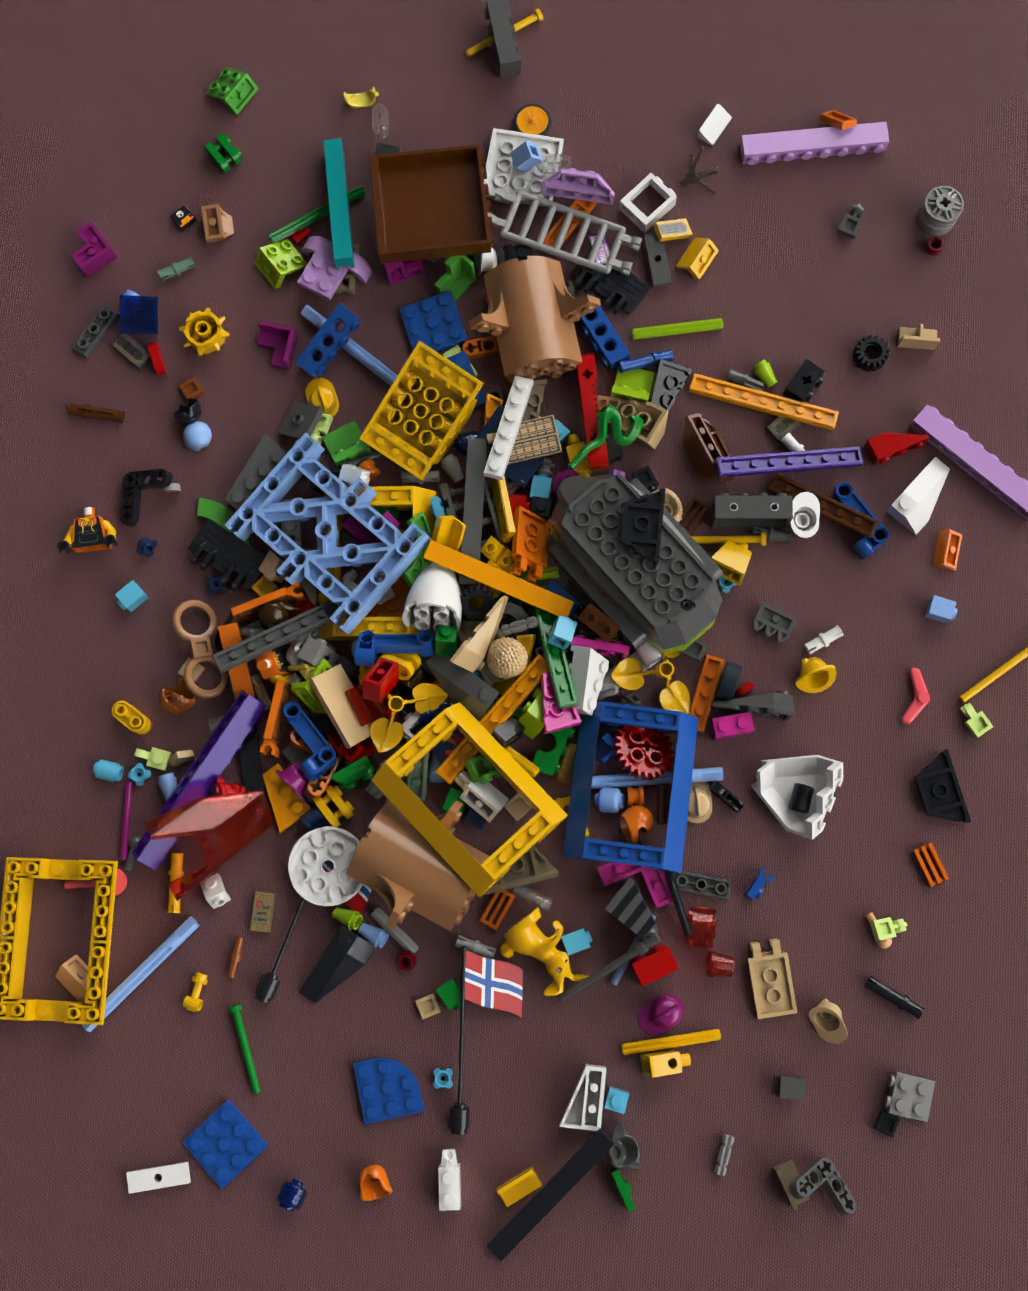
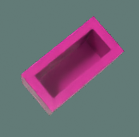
(732, 726)

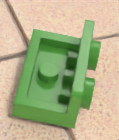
(481, 770)

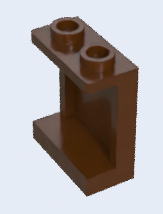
(599, 622)

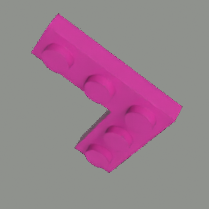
(654, 880)

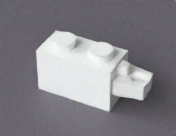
(481, 797)
(449, 1181)

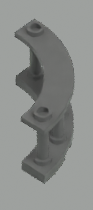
(454, 509)

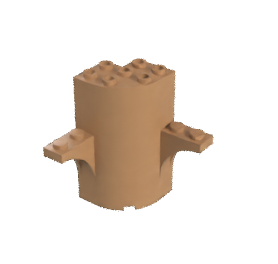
(533, 317)
(409, 870)

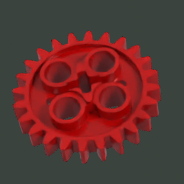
(643, 750)

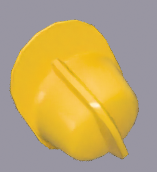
(322, 394)

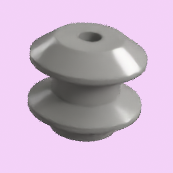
(545, 467)

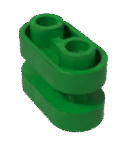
(224, 143)

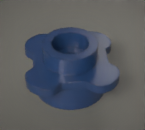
(143, 543)
(216, 590)

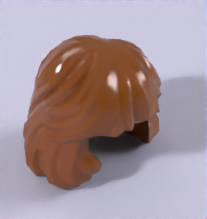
(177, 699)

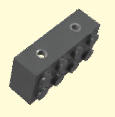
(750, 511)

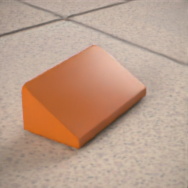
(947, 549)

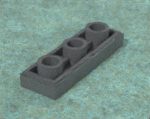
(656, 251)
(102, 323)
(713, 886)

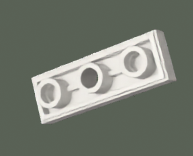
(147, 1179)

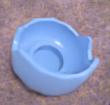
(197, 435)

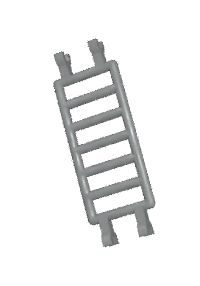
(611, 263)

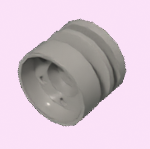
(940, 210)

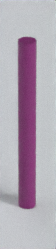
(126, 820)

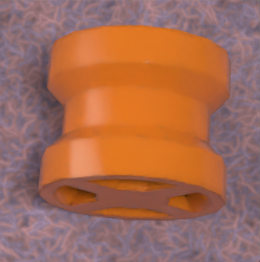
(370, 466)
(635, 796)

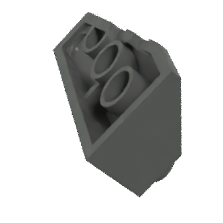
(463, 685)
(770, 705)

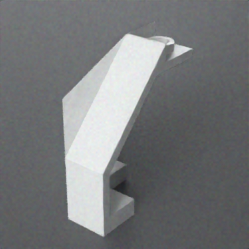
(776, 784)

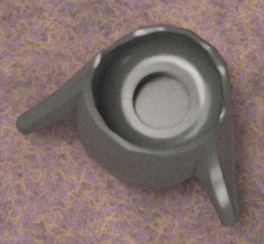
(625, 1150)

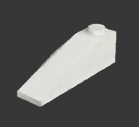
(919, 498)

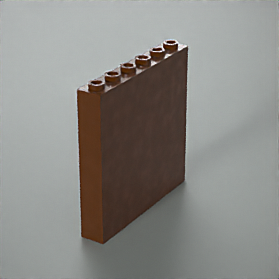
(431, 204)

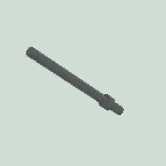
(640, 948)

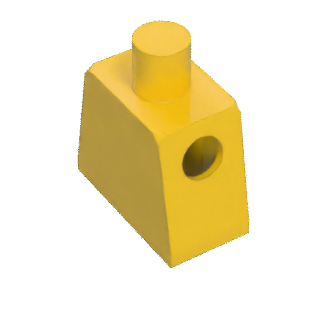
(733, 561)
(657, 1065)

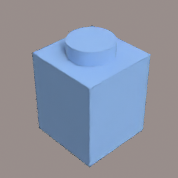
(526, 156)
(941, 609)

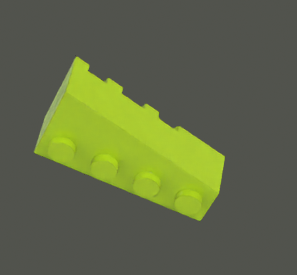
(533, 713)

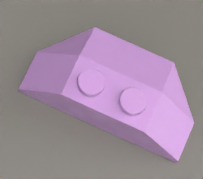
(579, 186)

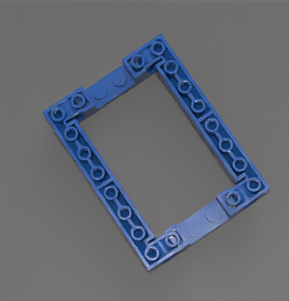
(594, 850)

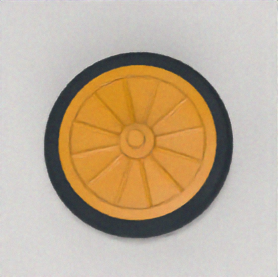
(532, 120)

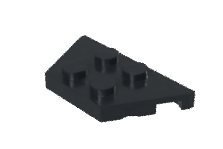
(643, 524)
(941, 790)

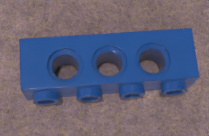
(610, 338)
(318, 344)

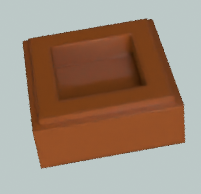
(191, 389)

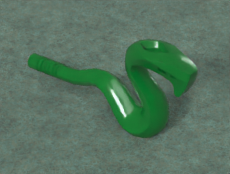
(603, 415)

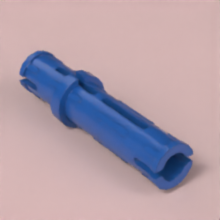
(645, 361)

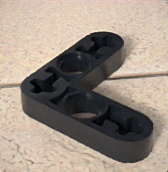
(137, 485)

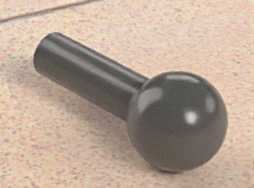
(132, 843)

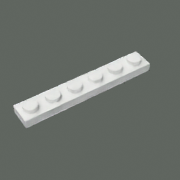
(508, 428)

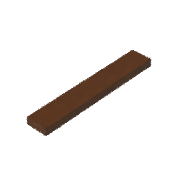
(829, 507)

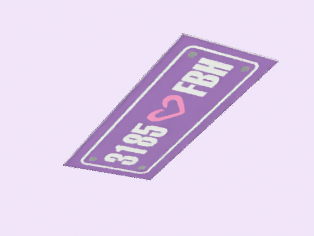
(603, 253)

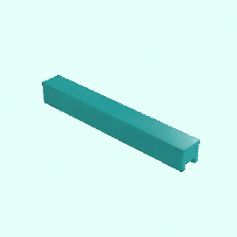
(338, 203)

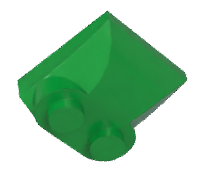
(353, 773)

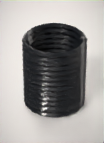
(801, 798)

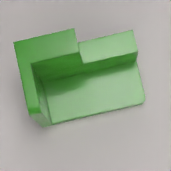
(458, 277)

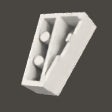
(587, 677)
(586, 1102)

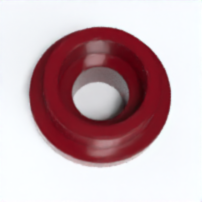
(934, 241)
(403, 964)

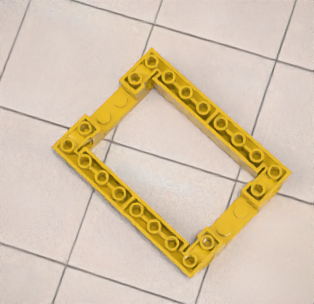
(403, 499)
(400, 764)
(15, 930)

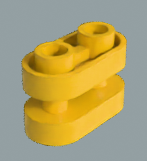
(407, 663)
(131, 717)
(334, 794)

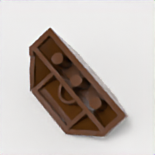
(704, 446)

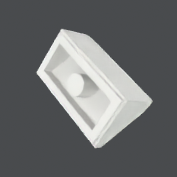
(714, 125)

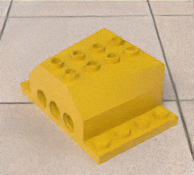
(423, 411)

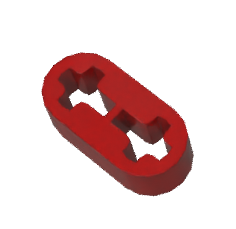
(157, 358)

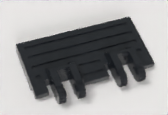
(627, 289)
(230, 553)

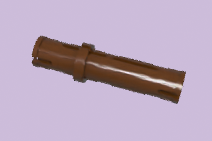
(94, 412)

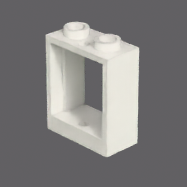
(639, 218)

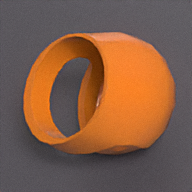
(636, 819)

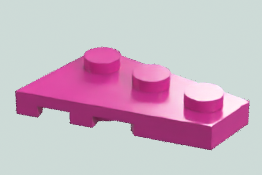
(605, 649)
(554, 718)

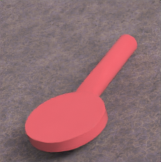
(121, 883)

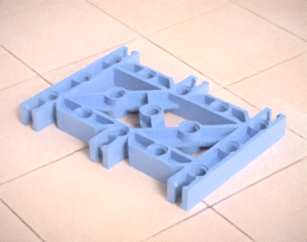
(267, 509)

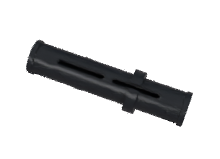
(893, 996)

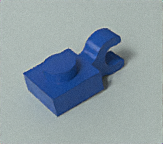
(755, 889)

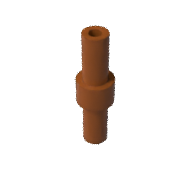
(235, 957)

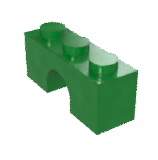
(549, 761)

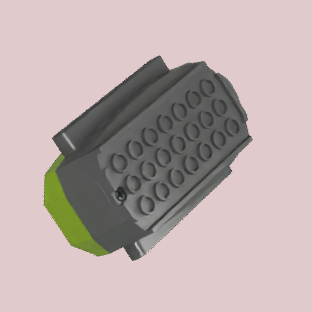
(651, 602)

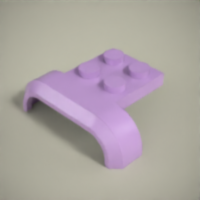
(321, 273)

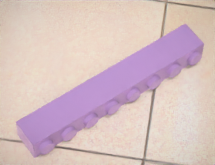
(813, 143)
(973, 459)

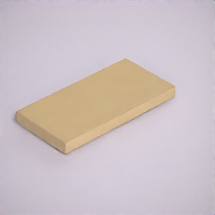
(330, 690)

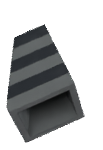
(632, 911)

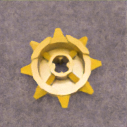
(211, 339)

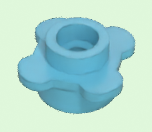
(725, 587)
(133, 774)
(443, 1083)

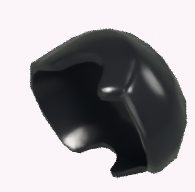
(188, 413)

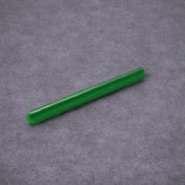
(311, 217)

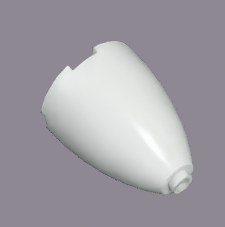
(433, 600)

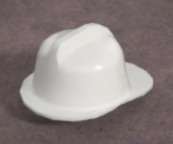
(485, 261)
(805, 515)

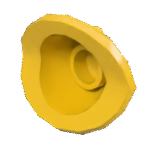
(815, 675)

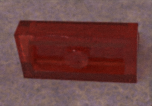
(364, 709)

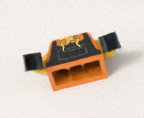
(88, 534)
(274, 666)

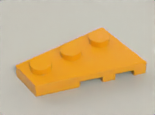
(285, 801)

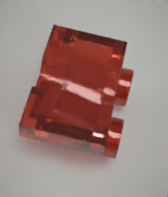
(702, 926)

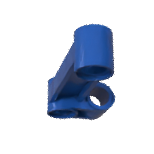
(864, 546)
(370, 644)
(314, 766)

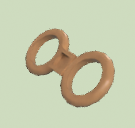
(199, 646)

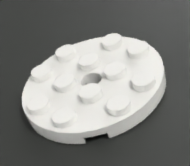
(307, 870)

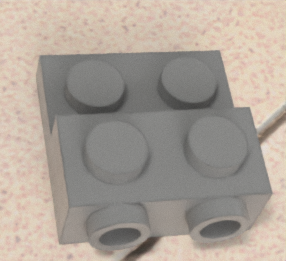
(909, 1096)

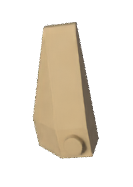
(653, 418)
(474, 651)

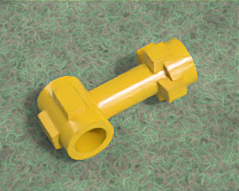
(193, 1002)

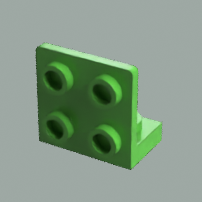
(233, 88)
(345, 444)

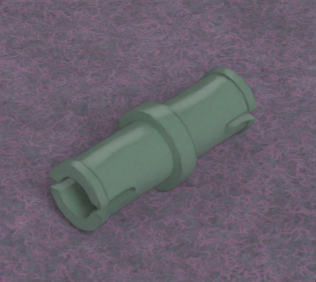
(176, 269)

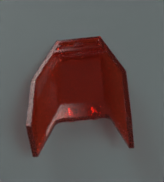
(221, 827)

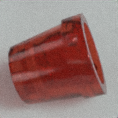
(719, 965)

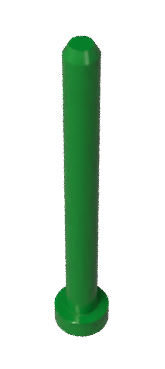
(245, 1047)

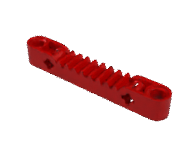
(589, 405)

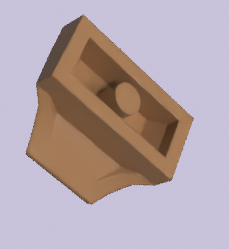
(216, 223)

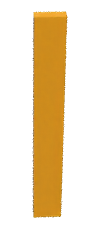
(763, 402)
(498, 579)
(498, 714)

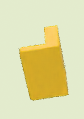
(698, 257)
(449, 531)
(519, 1186)

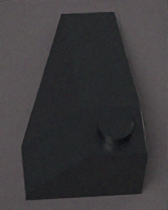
(339, 961)

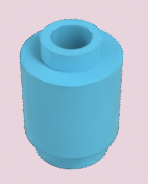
(108, 770)

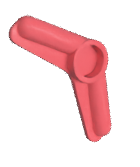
(920, 699)

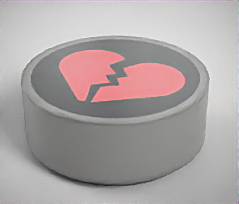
(173, 488)

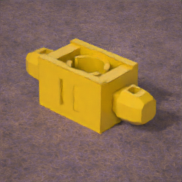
(573, 449)

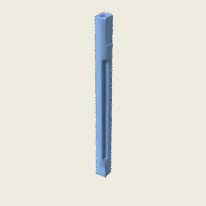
(353, 348)
(625, 780)
(147, 967)

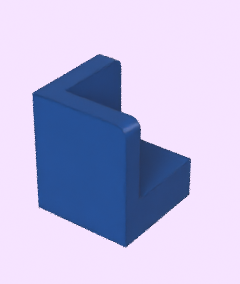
(604, 749)

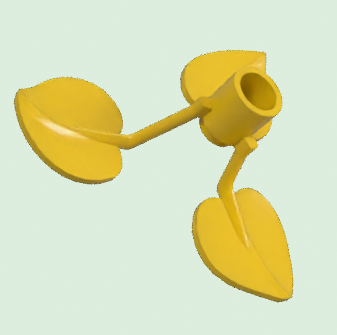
(629, 676)
(387, 733)

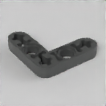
(825, 1179)

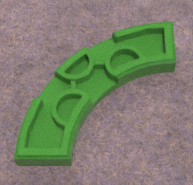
(216, 512)
(419, 563)

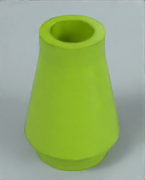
(764, 373)
(348, 918)

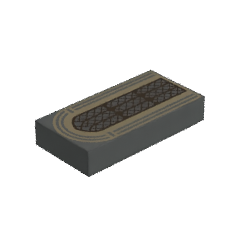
(132, 351)
(782, 427)

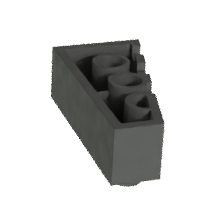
(503, 36)
(257, 468)

